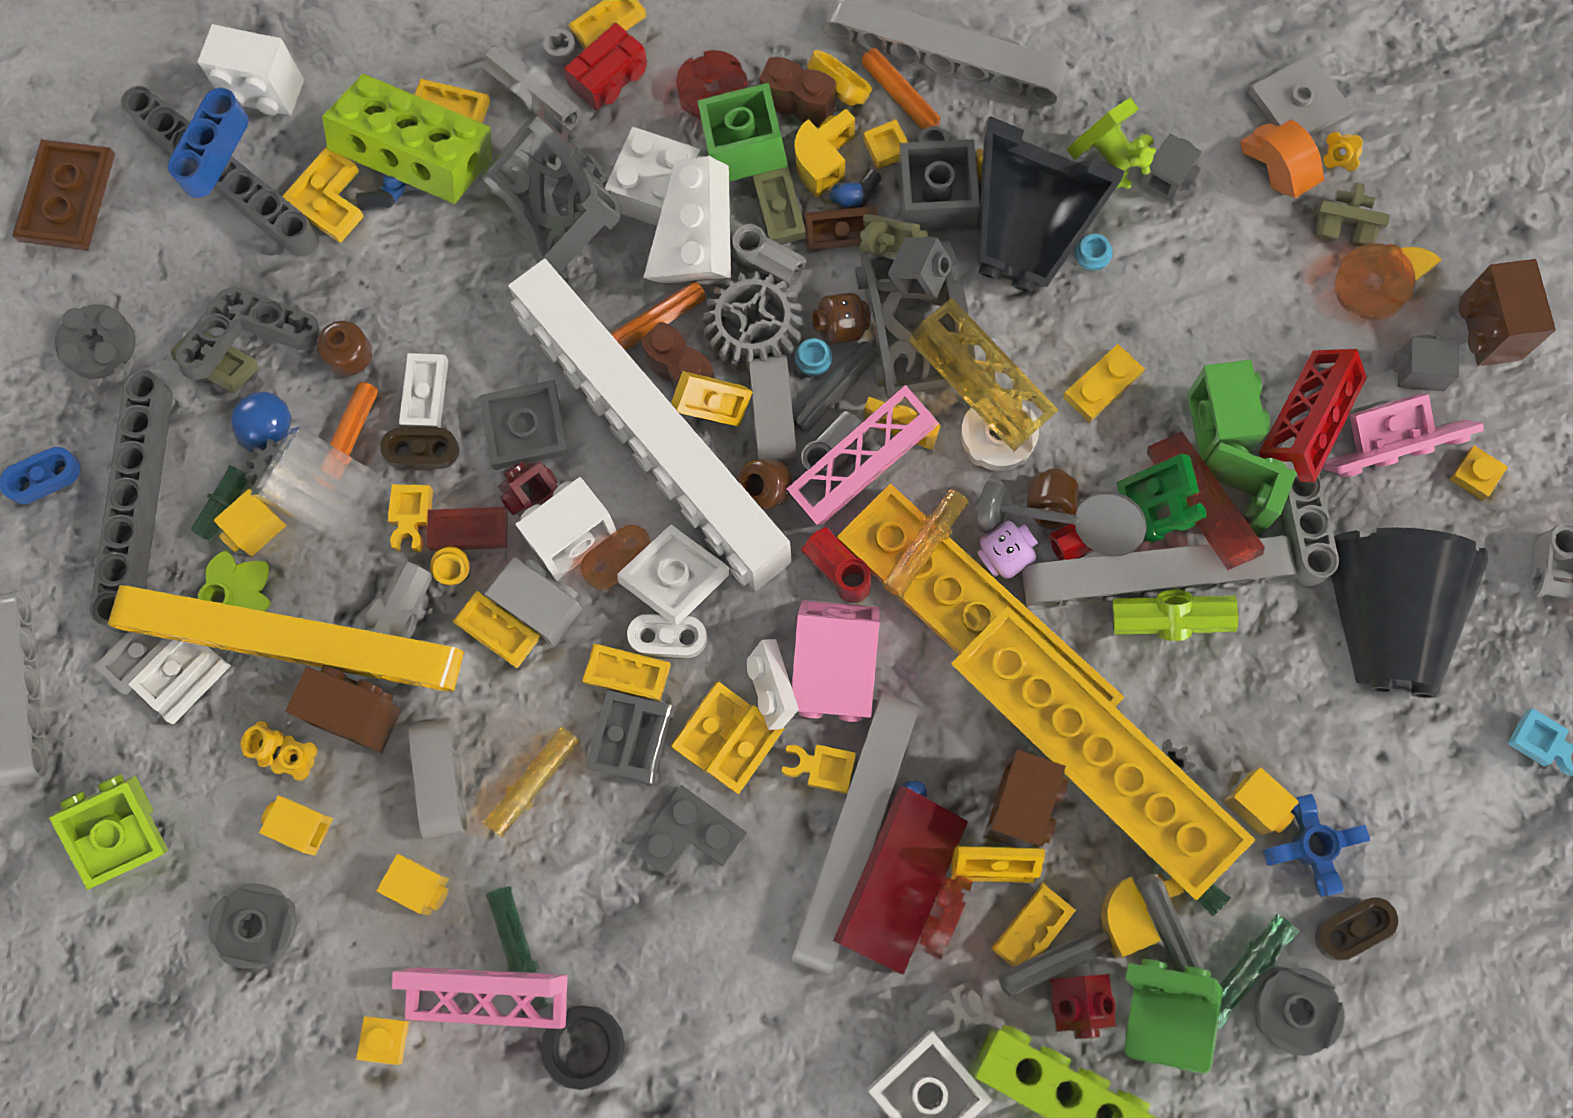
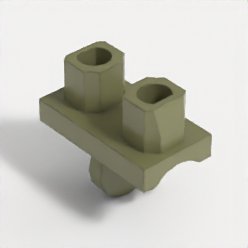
(1365, 222)
(885, 235)

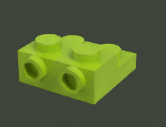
(108, 830)

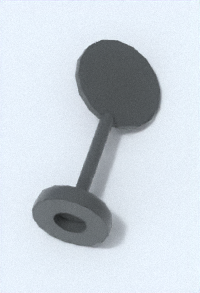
(1103, 521)

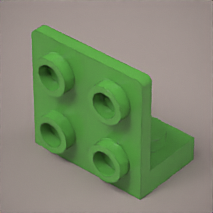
(1263, 478)

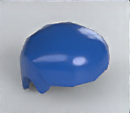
(259, 418)

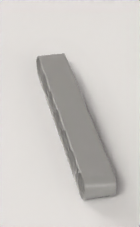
(947, 49)
(1151, 572)
(855, 831)

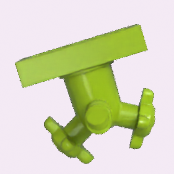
(1114, 145)

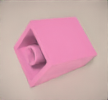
(835, 659)

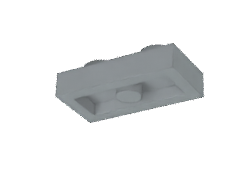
(129, 658)

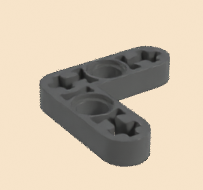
(242, 318)

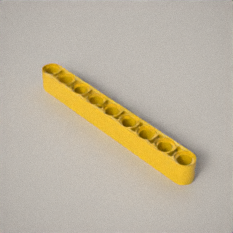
(286, 638)

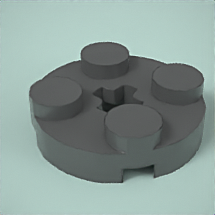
(80, 326)
(266, 946)
(1319, 998)

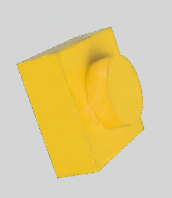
(884, 143)
(1478, 473)
(382, 1040)

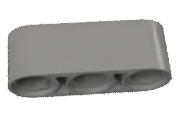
(773, 409)
(1319, 545)
(437, 778)

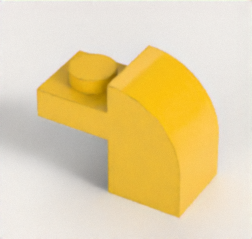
(816, 151)
(1127, 919)

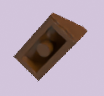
(835, 227)

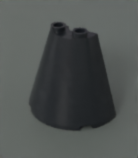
(1034, 206)
(1405, 603)

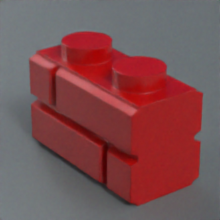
(606, 67)

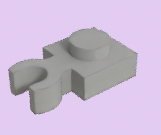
(958, 1010)

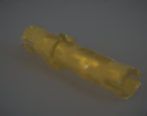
(934, 530)
(531, 782)

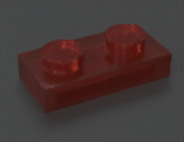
(468, 528)

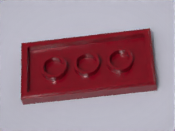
(900, 880)

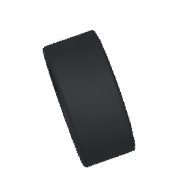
(614, 1057)

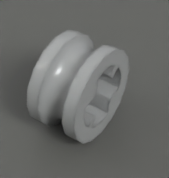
(556, 38)

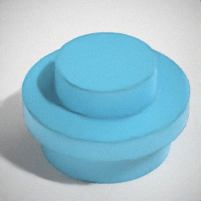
(1093, 252)
(813, 357)

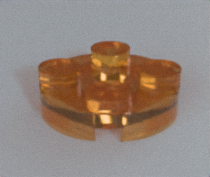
(1385, 262)

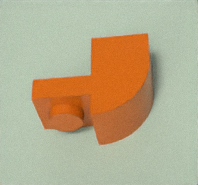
(1289, 154)

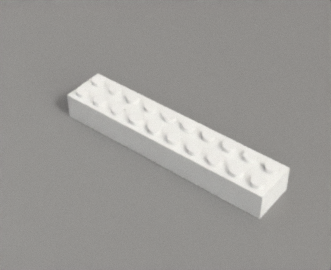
(651, 426)

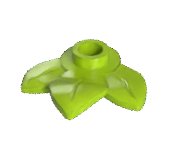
(238, 582)

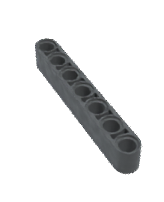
(166, 129)
(126, 482)

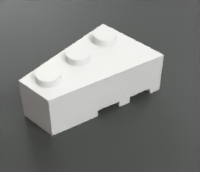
(693, 225)

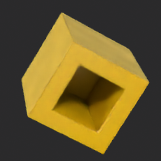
(248, 524)
(1262, 802)
(295, 825)
(414, 885)

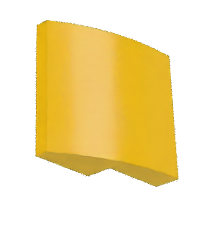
(726, 737)
(997, 864)

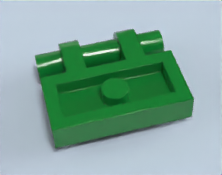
(1164, 486)

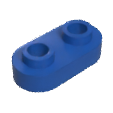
(42, 473)

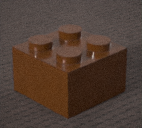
(1506, 312)
(343, 709)
(1025, 801)

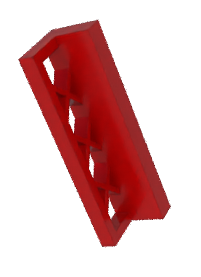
(1326, 410)

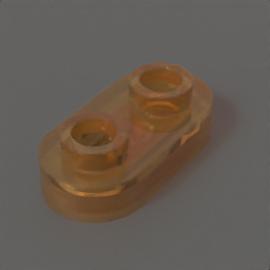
(614, 554)

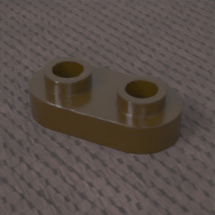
(422, 448)
(1354, 929)

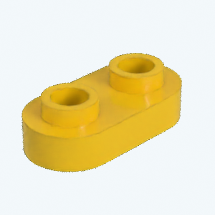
(849, 85)

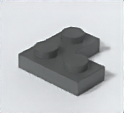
(687, 822)

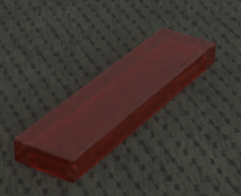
(1224, 524)

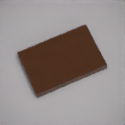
(64, 194)

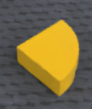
(1422, 260)

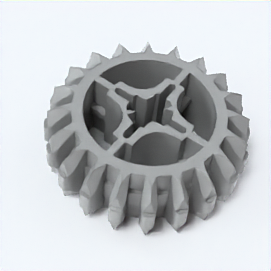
(729, 307)

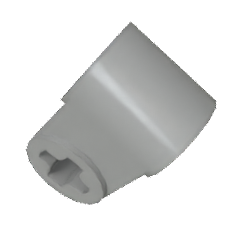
(1552, 567)

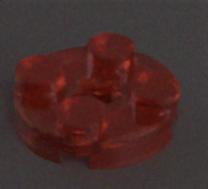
(703, 70)
(941, 928)

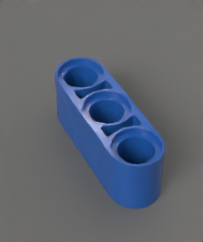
(216, 121)

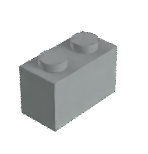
(535, 600)

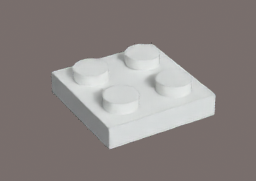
(673, 575)

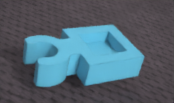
(1543, 741)

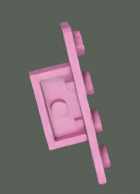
(1397, 430)

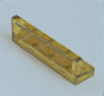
(995, 405)

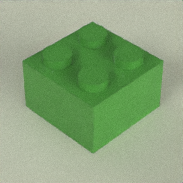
(743, 131)
(1227, 407)

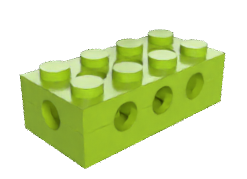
(408, 138)
(1005, 1048)

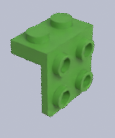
(1172, 1016)

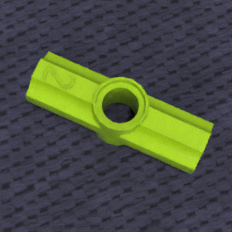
(1175, 615)

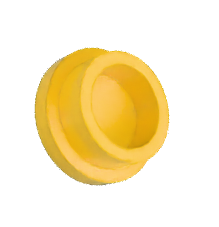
(450, 565)

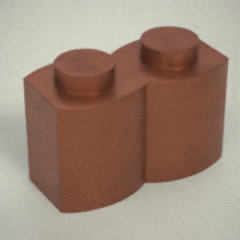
(798, 91)
(669, 355)

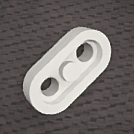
(667, 636)

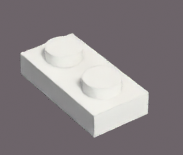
(423, 391)
(772, 684)

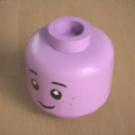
(1007, 549)

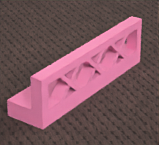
(873, 467)
(479, 984)

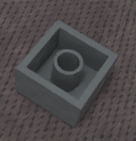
(939, 184)

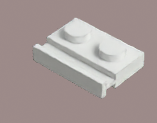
(178, 678)

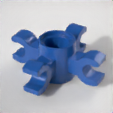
(1325, 876)

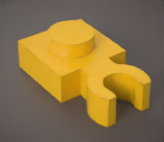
(408, 511)
(828, 768)

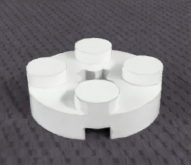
(992, 453)

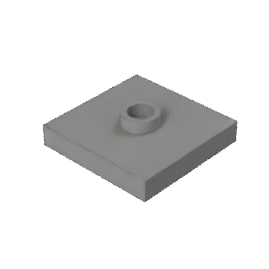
(1301, 94)

